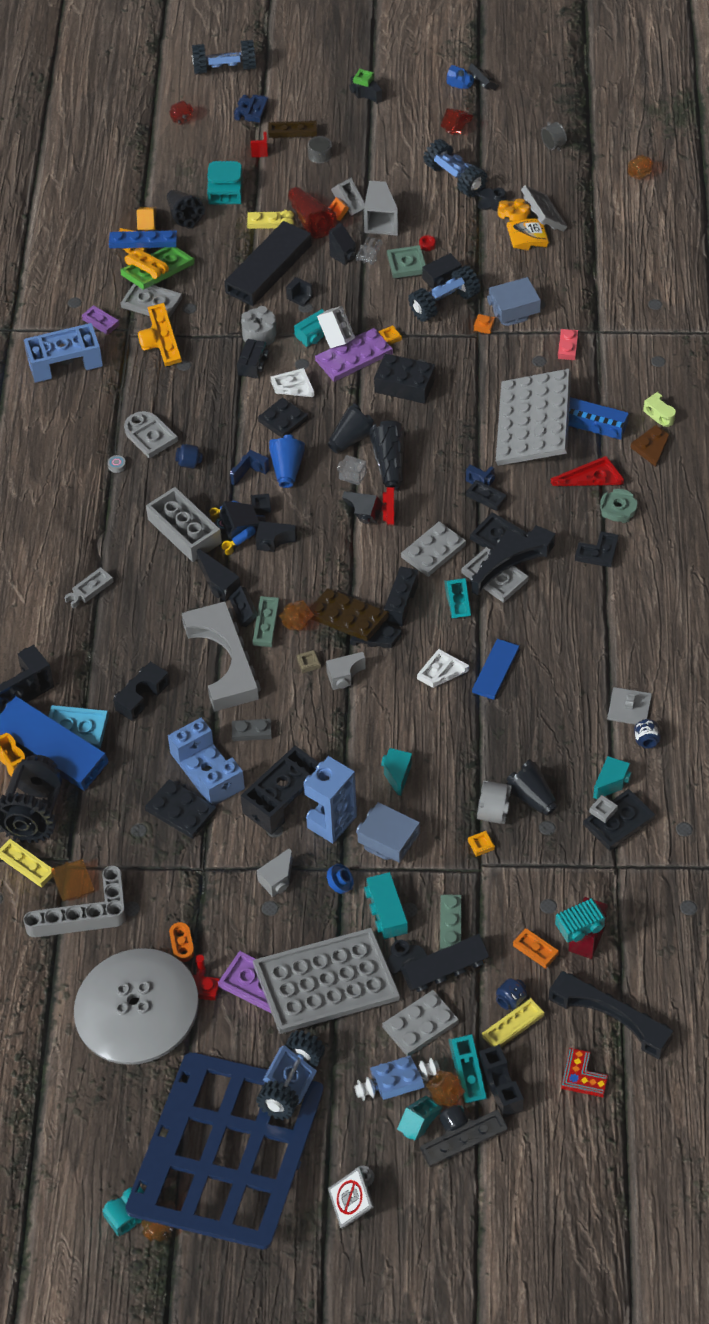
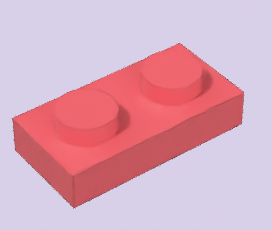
(568, 344)

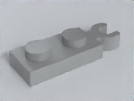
(89, 587)

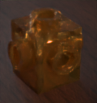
(296, 615)
(445, 1088)

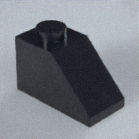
(341, 244)

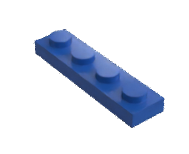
(143, 239)

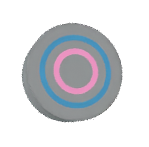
(116, 464)

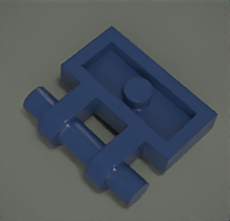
(255, 109)

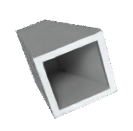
(380, 210)

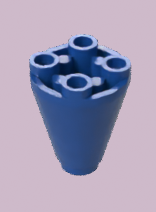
(286, 459)

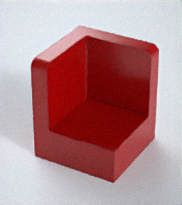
(259, 147)

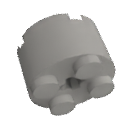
(259, 325)
(493, 802)

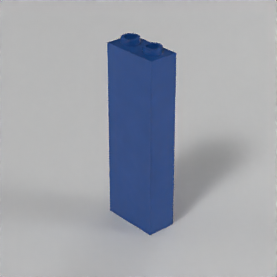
(42, 736)

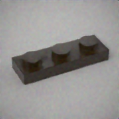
(292, 129)

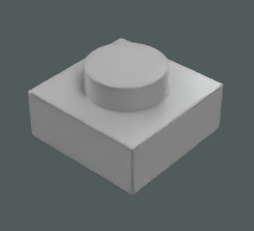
(603, 809)

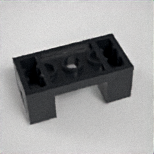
(31, 681)
(266, 800)

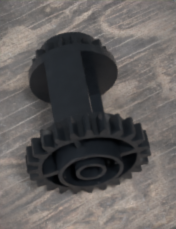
(24, 814)

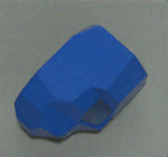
(459, 78)

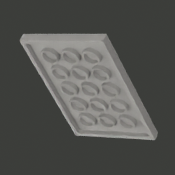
(533, 417)
(325, 980)

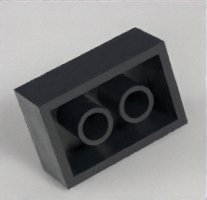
(404, 378)

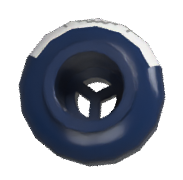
(647, 733)

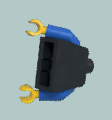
(239, 522)

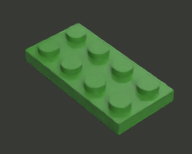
(172, 256)

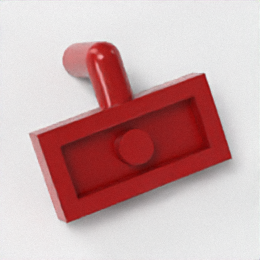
(388, 509)
(206, 986)

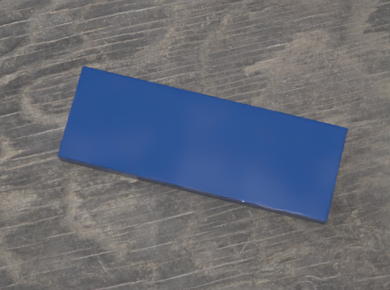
(495, 669)

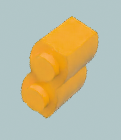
(9, 753)

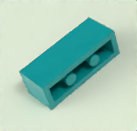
(386, 906)

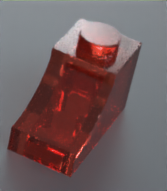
(455, 120)

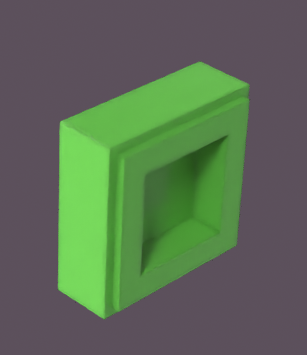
(363, 77)

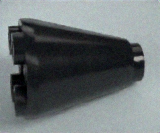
(185, 208)
(350, 430)
(532, 788)

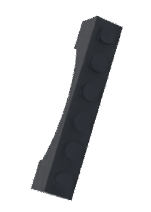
(571, 991)

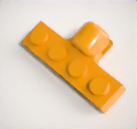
(160, 335)

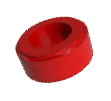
(427, 243)

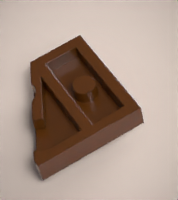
(651, 444)

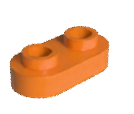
(182, 943)

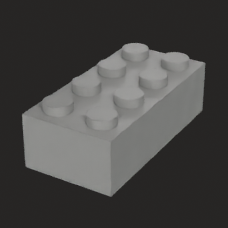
(183, 523)

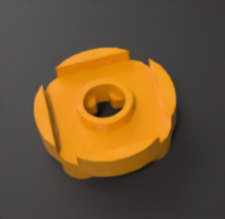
(516, 209)

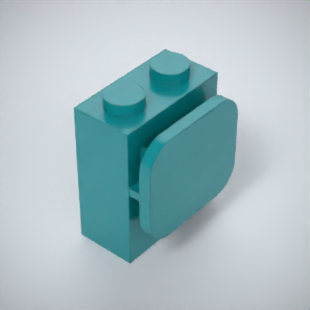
(224, 182)

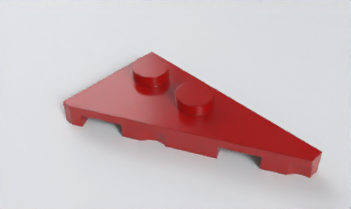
(593, 473)

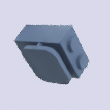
(514, 301)
(387, 833)

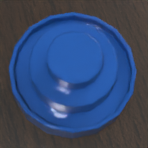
(340, 878)

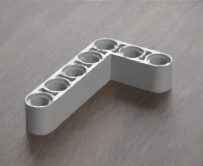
(83, 912)

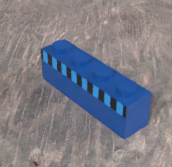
(597, 418)

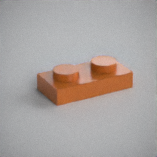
(535, 948)

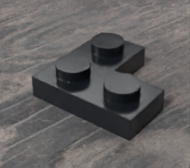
(599, 554)

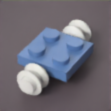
(396, 1078)

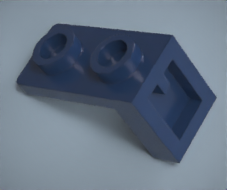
(250, 460)

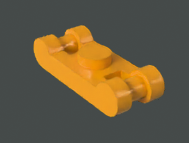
(147, 263)

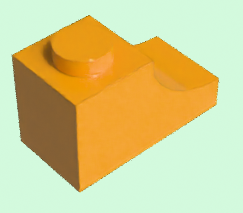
(146, 218)

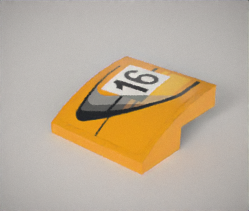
(527, 233)

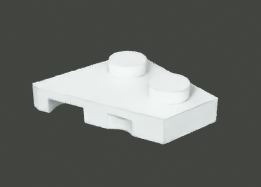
(292, 383)
(441, 669)

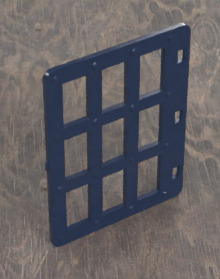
(162, 1154)

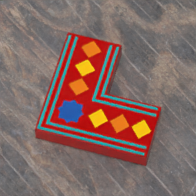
(578, 1079)

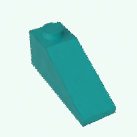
(467, 1067)

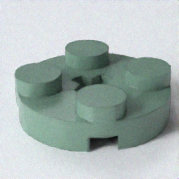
(615, 513)

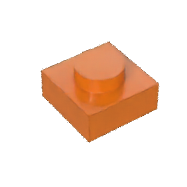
(339, 208)
(484, 324)

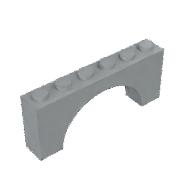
(238, 683)

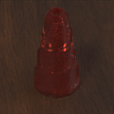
(313, 214)

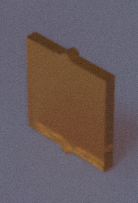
(72, 880)

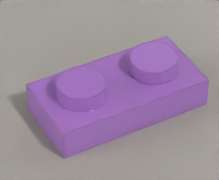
(100, 320)

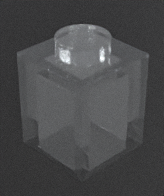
(352, 470)

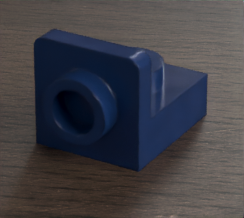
(474, 474)

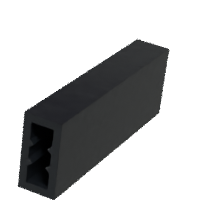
(268, 263)

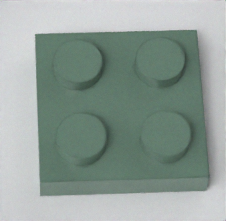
(406, 261)

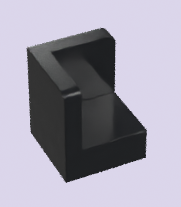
(299, 291)

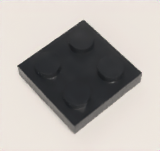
(282, 417)

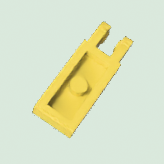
(267, 220)

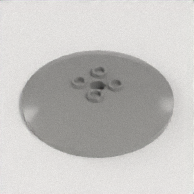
(142, 1030)

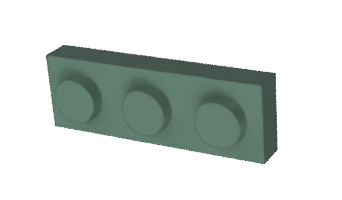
(266, 621)
(450, 920)

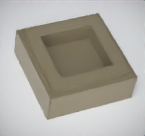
(308, 661)

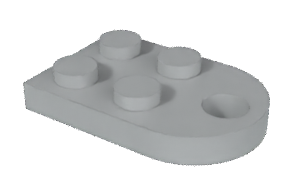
(150, 434)

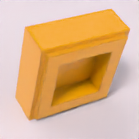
(390, 335)
(481, 843)

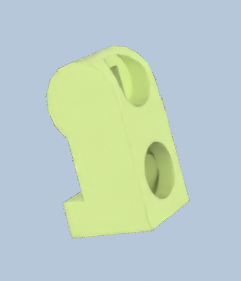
(659, 410)

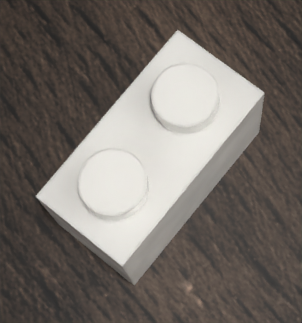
(336, 327)

